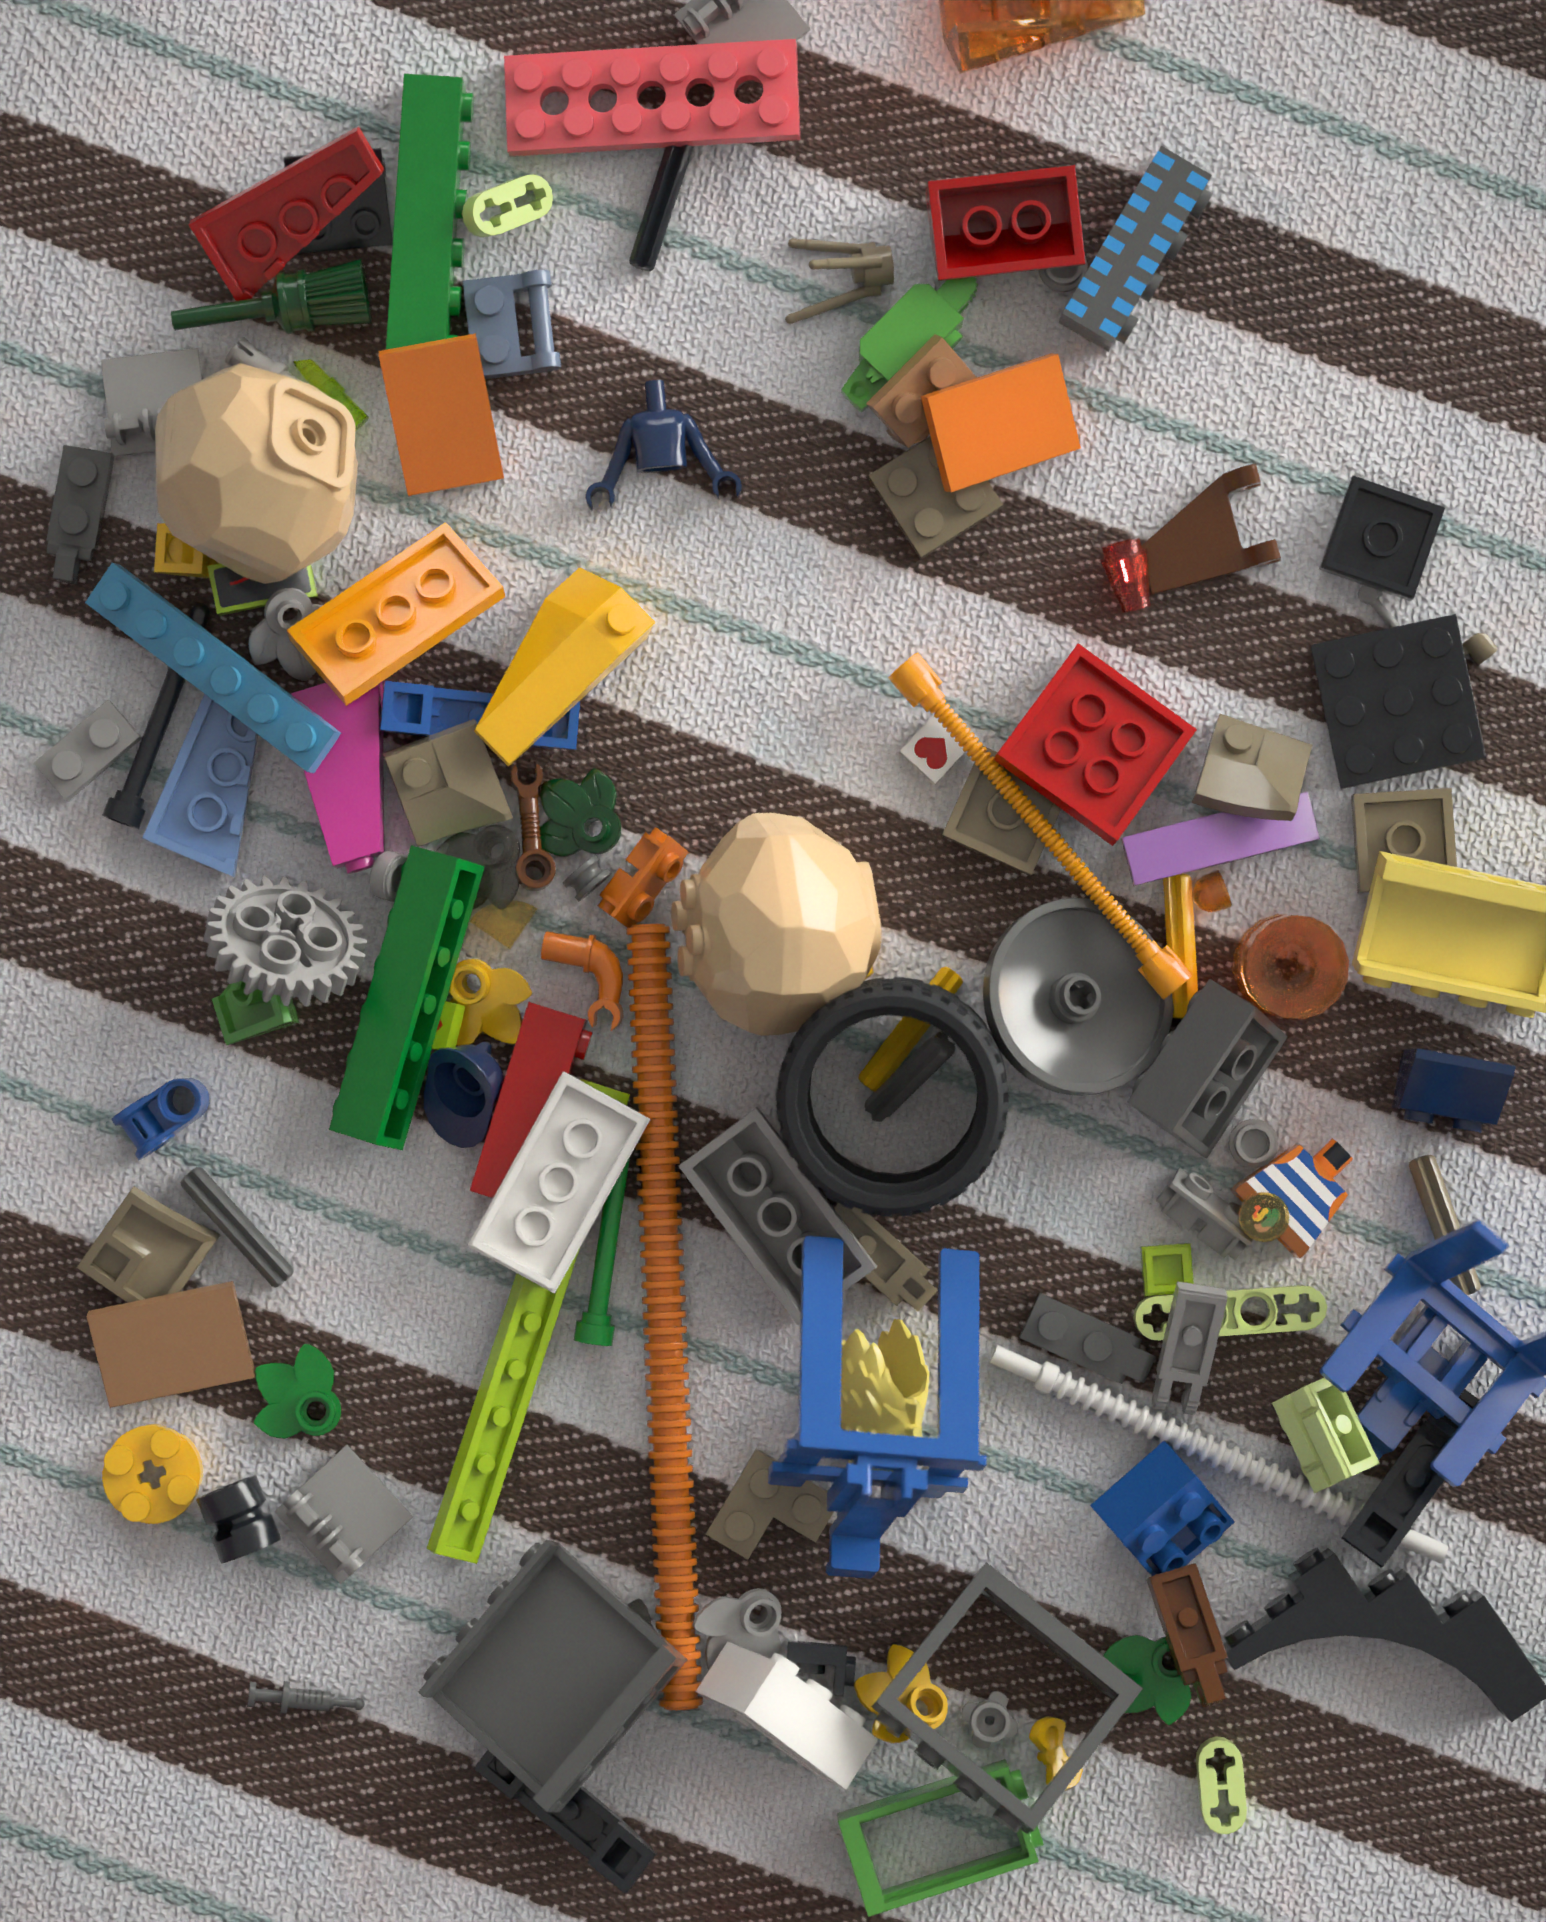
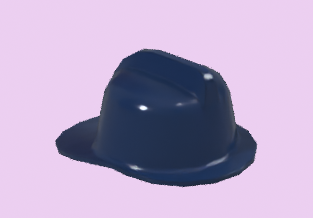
(462, 1092)

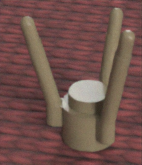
(868, 264)

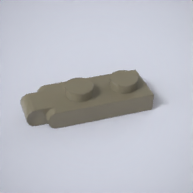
(898, 1271)

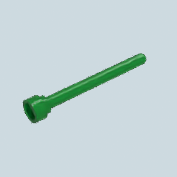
(595, 1324)

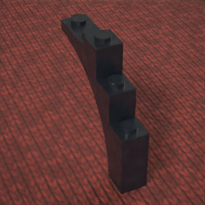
(1394, 1610)

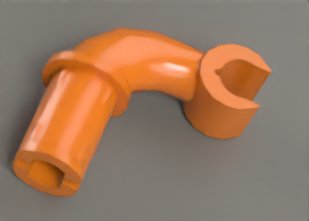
(594, 958)

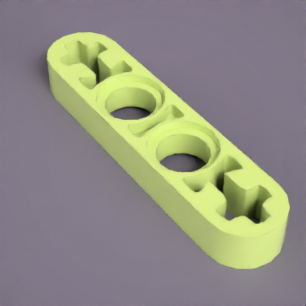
(1232, 1320)

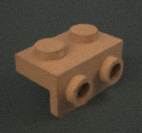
(899, 400)

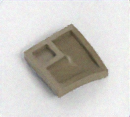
(1252, 771)
(447, 783)
(146, 1249)

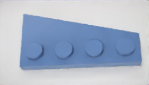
(207, 791)

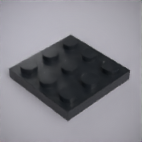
(1398, 701)

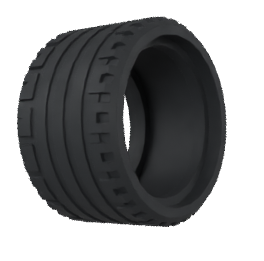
(880, 1191)

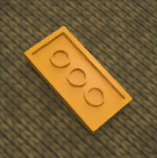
(396, 613)

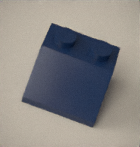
(1451, 1087)

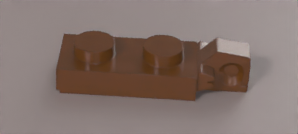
(1190, 1631)

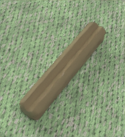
(1440, 1211)

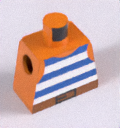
(1305, 1187)

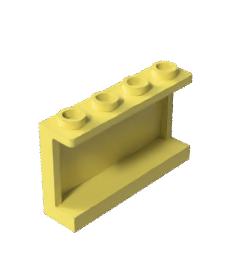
(1454, 934)

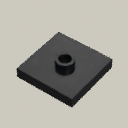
(1381, 538)

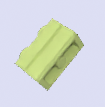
(1325, 1434)

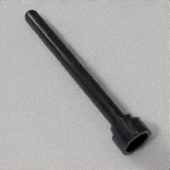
(127, 804)

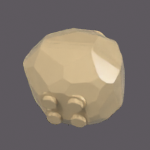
(256, 471)
(777, 923)

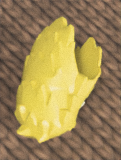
(884, 1384)

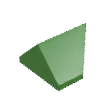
(248, 1015)

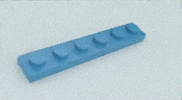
(213, 668)

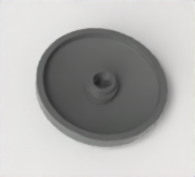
(1072, 1001)

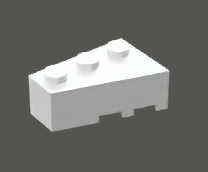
(790, 1712)

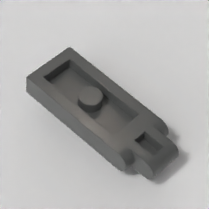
(1086, 1340)

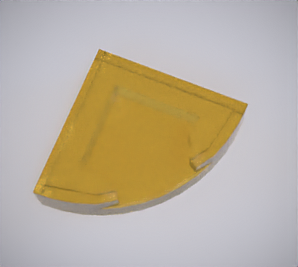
(504, 924)

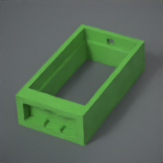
(881, 1900)

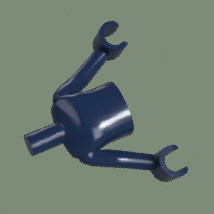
(659, 445)

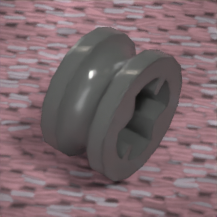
(587, 878)

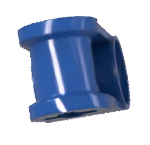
(155, 1120)

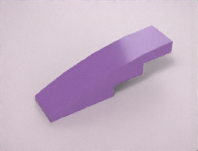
(1213, 842)

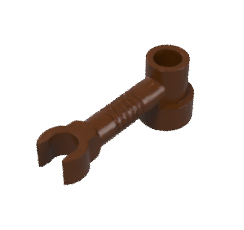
(531, 843)

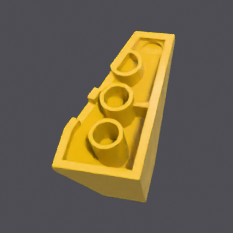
(567, 651)

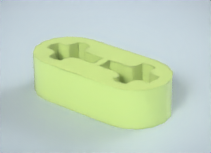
(504, 197)
(1209, 1786)

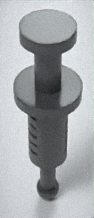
(300, 1698)

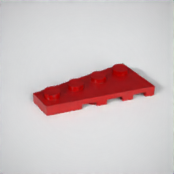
(274, 219)

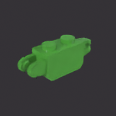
(904, 332)

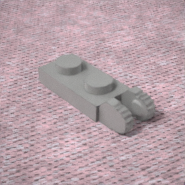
(1189, 1343)

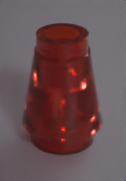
(1127, 572)

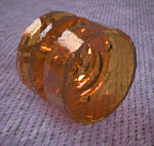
(1319, 970)

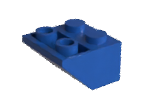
(1162, 1512)

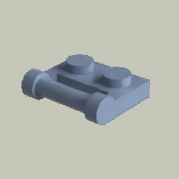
(494, 320)

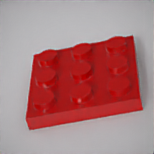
(1095, 744)

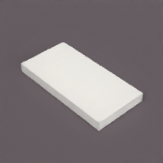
(558, 1182)

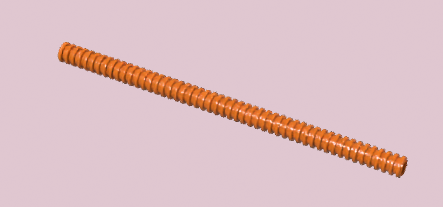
(664, 1309)

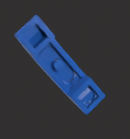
(428, 710)

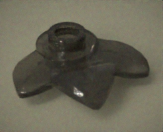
(498, 877)

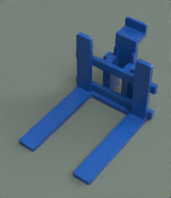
(1421, 1376)
(863, 1519)

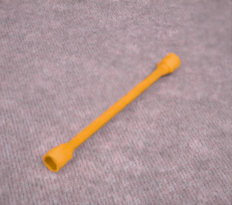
(920, 686)

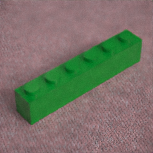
(428, 209)
(406, 998)

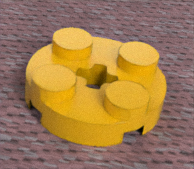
(177, 1487)

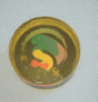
(1263, 1216)

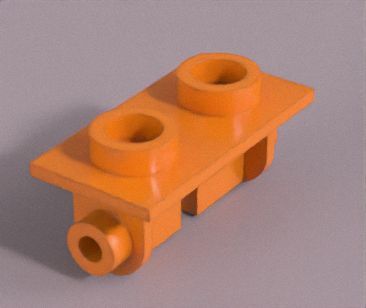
(658, 862)

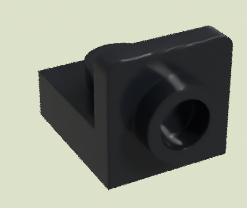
(813, 1656)

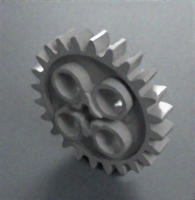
(284, 941)

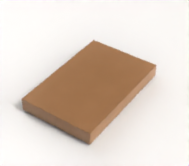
(171, 1344)

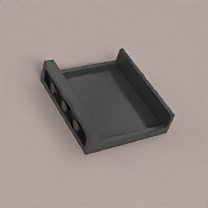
(552, 1673)

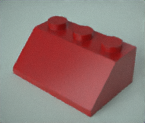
(1005, 223)

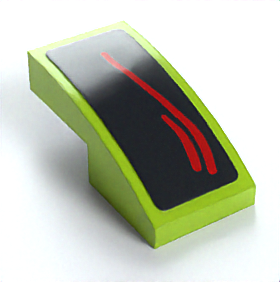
(237, 593)

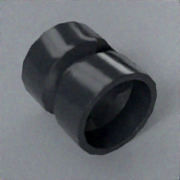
(238, 1519)

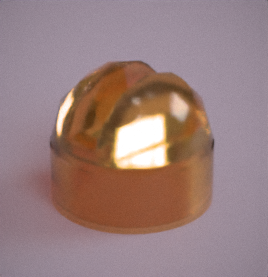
(1211, 893)

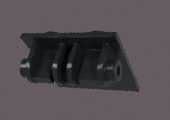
(361, 223)

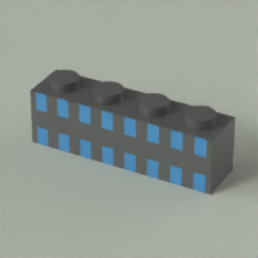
(1135, 249)

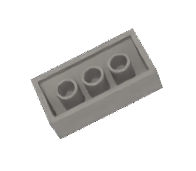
(770, 1206)

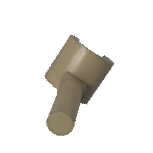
(1479, 647)

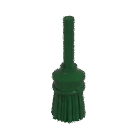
(296, 302)

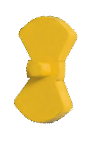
(1048, 1737)

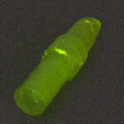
(331, 387)

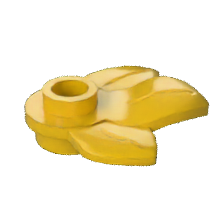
(493, 1005)
(872, 1685)

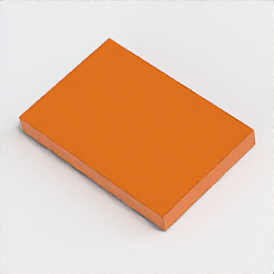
(441, 414)
(1000, 422)

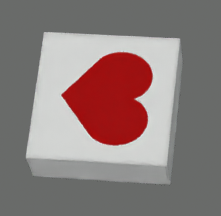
(932, 750)

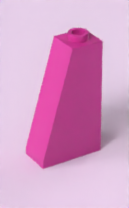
(351, 777)

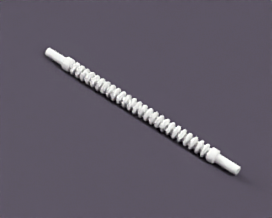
(1048, 1379)

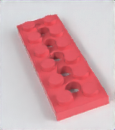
(631, 71)

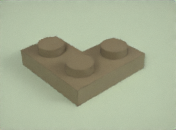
(755, 1503)

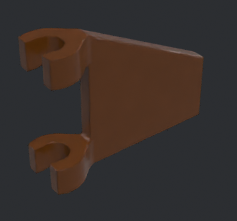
(1204, 538)

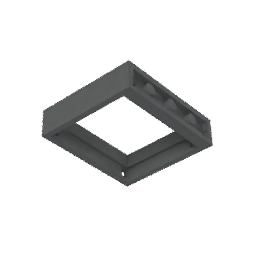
(1056, 1637)

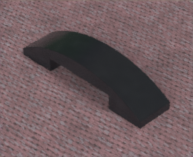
(1403, 1491)
(585, 1824)

